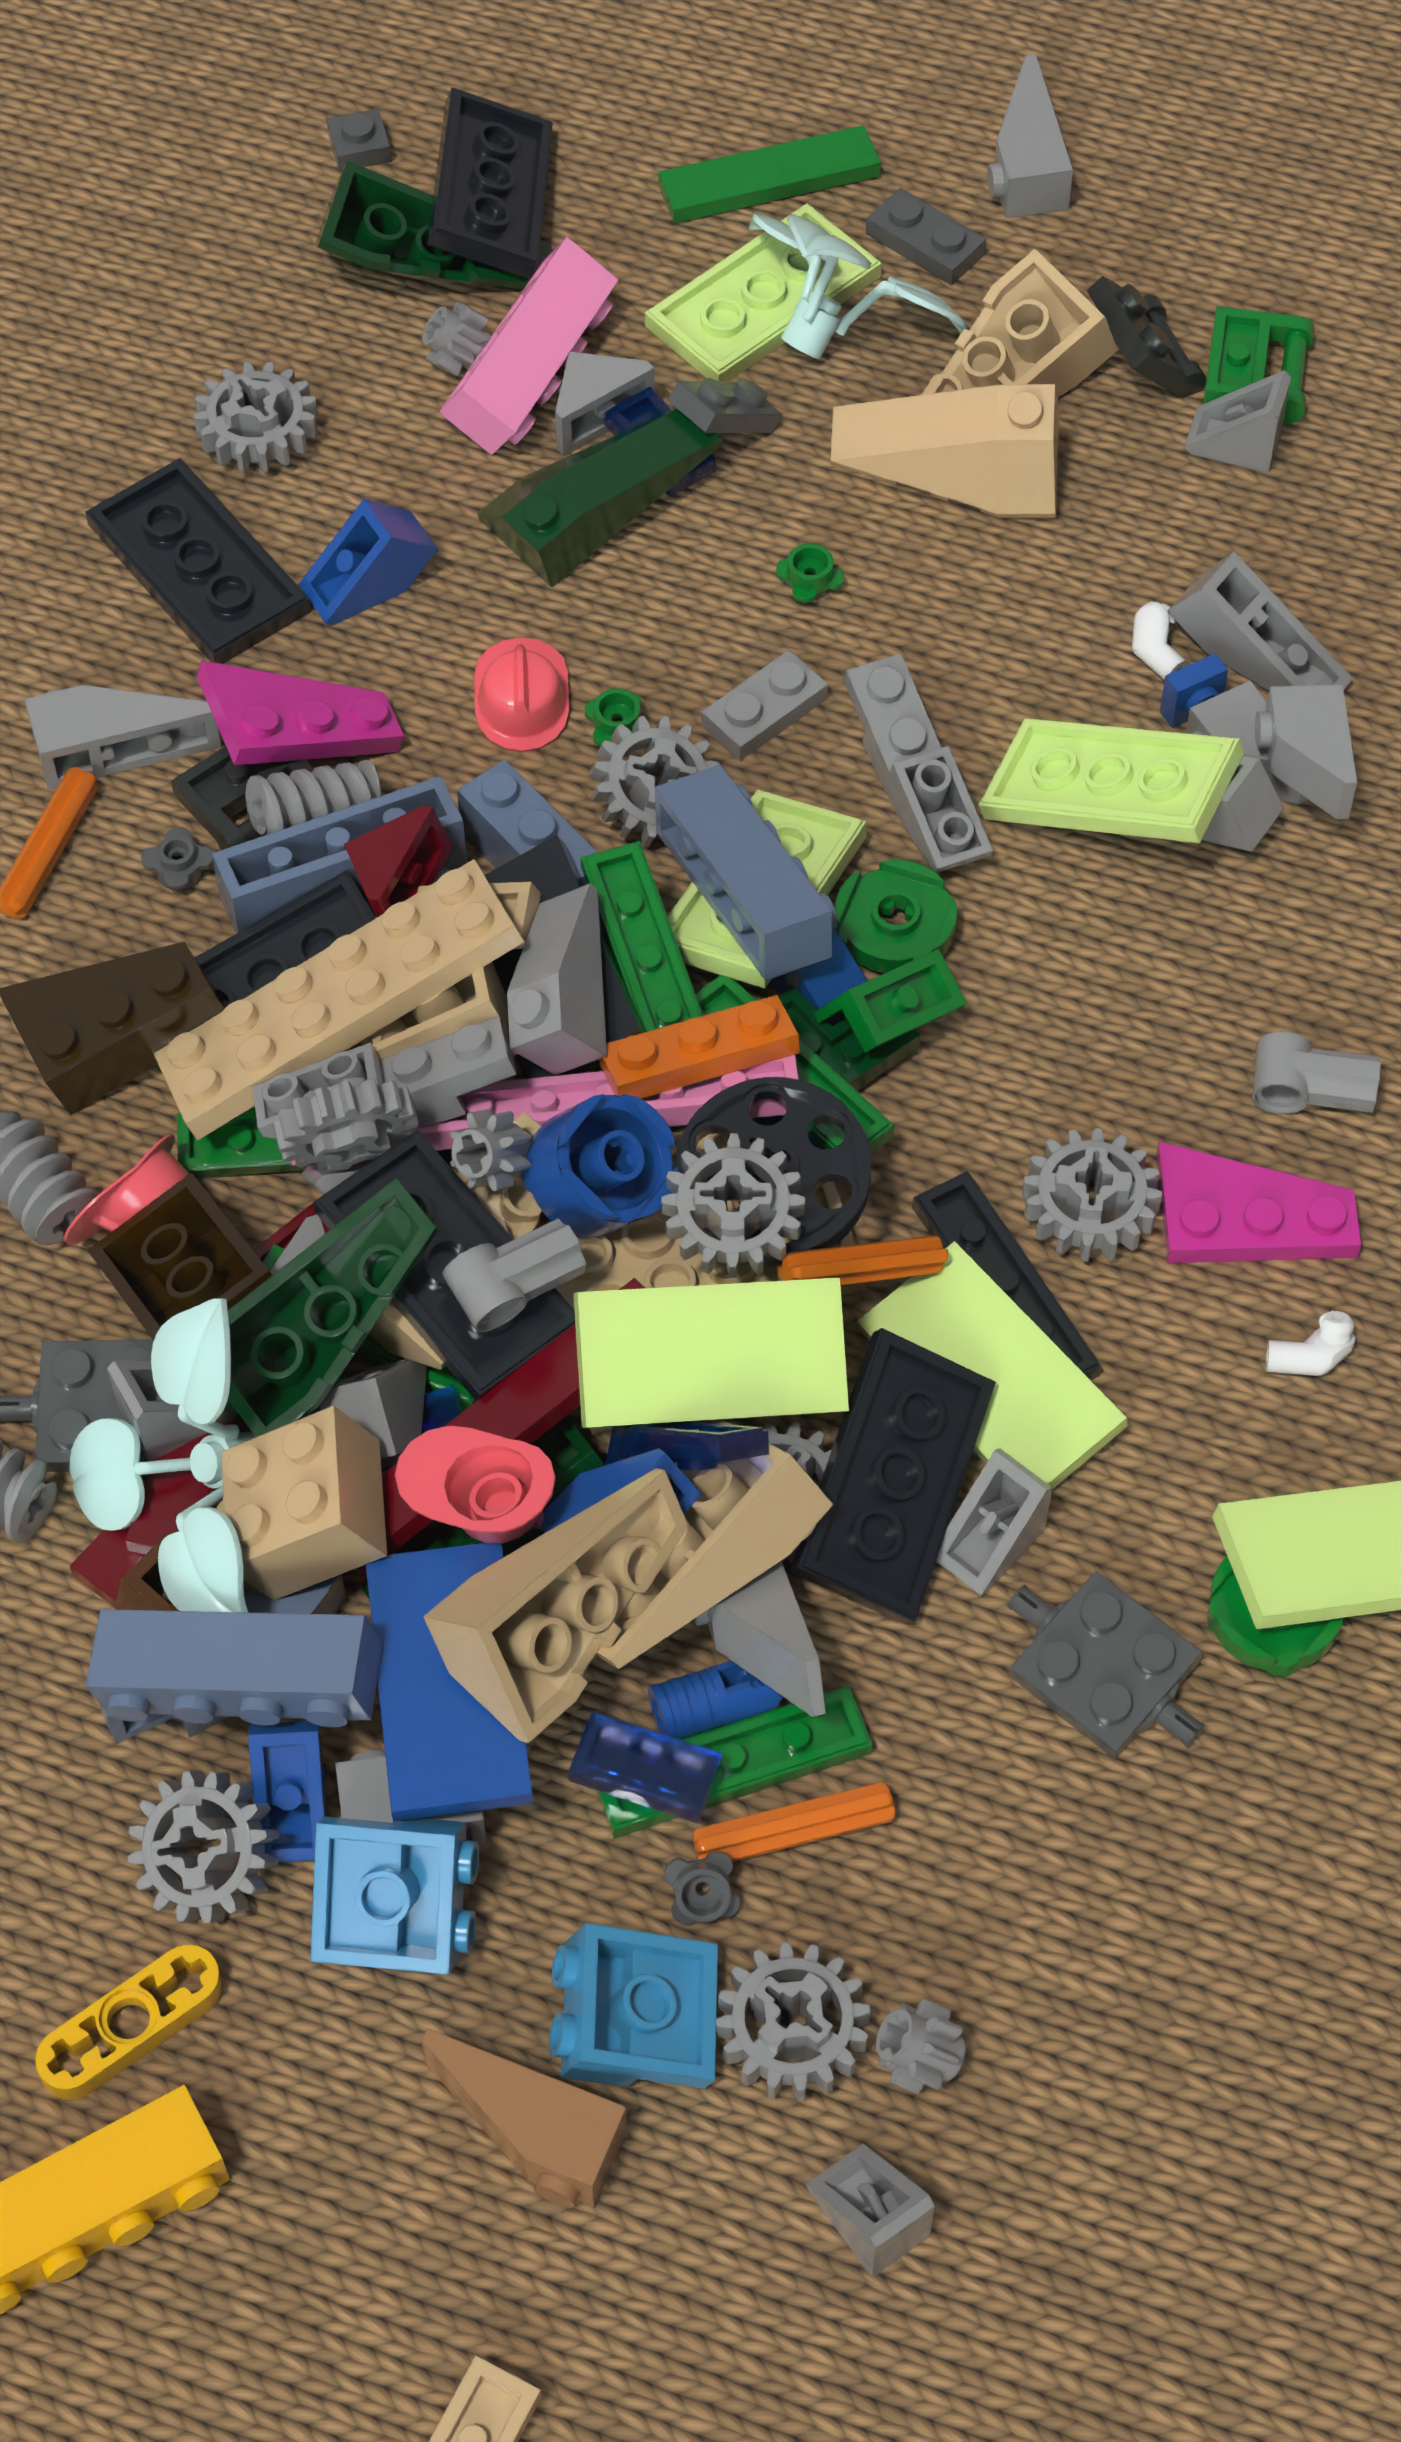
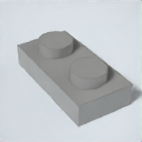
(764, 705)

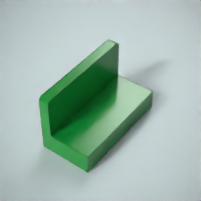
(897, 1001)

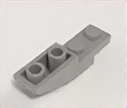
(913, 766)
(432, 1071)

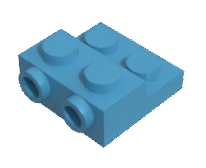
(392, 1894)
(635, 2008)

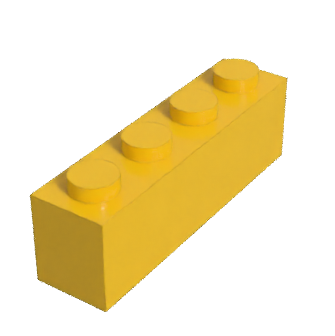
(104, 2192)

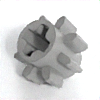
(455, 337)
(490, 1149)
(920, 2046)

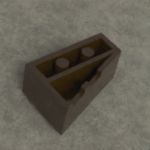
(108, 1018)

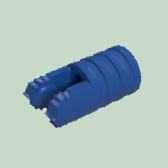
(708, 1700)

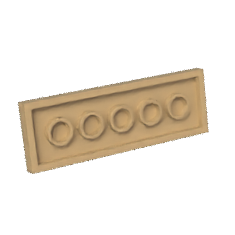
(337, 996)

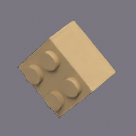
(305, 1502)

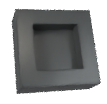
(359, 139)

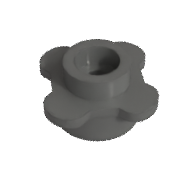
(179, 873)
(707, 1906)

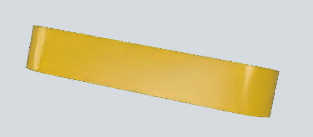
(124, 2052)

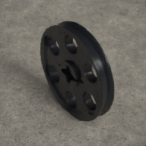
(805, 1108)

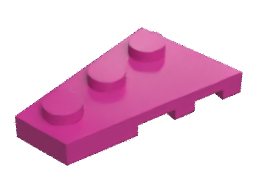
(295, 718)
(1249, 1212)

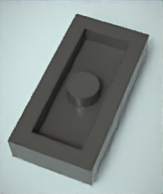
(926, 236)
(725, 406)

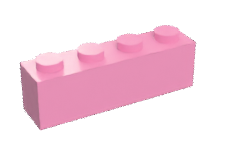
(529, 347)

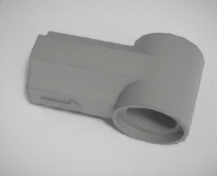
(1295, 1074)
(499, 1281)

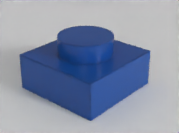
(1190, 687)

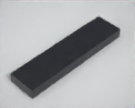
(964, 1215)

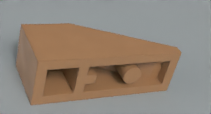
(542, 2125)

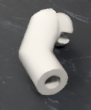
(1151, 637)
(1318, 1353)

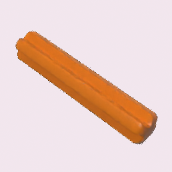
(46, 842)
(867, 1261)
(797, 1823)

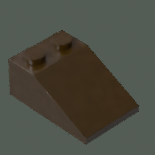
(178, 1256)

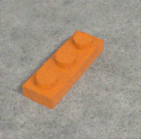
(700, 1048)

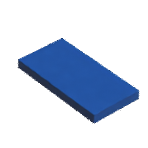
(438, 1739)

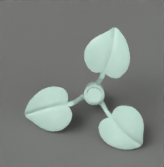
(816, 313)
(193, 1369)

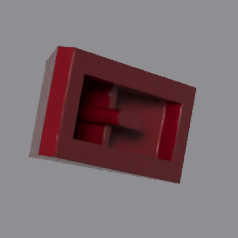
(399, 857)

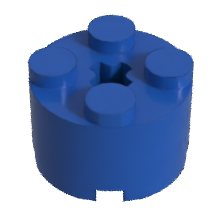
(600, 1164)

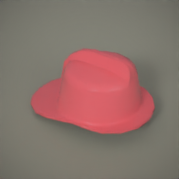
(521, 694)
(130, 1193)
(476, 1482)

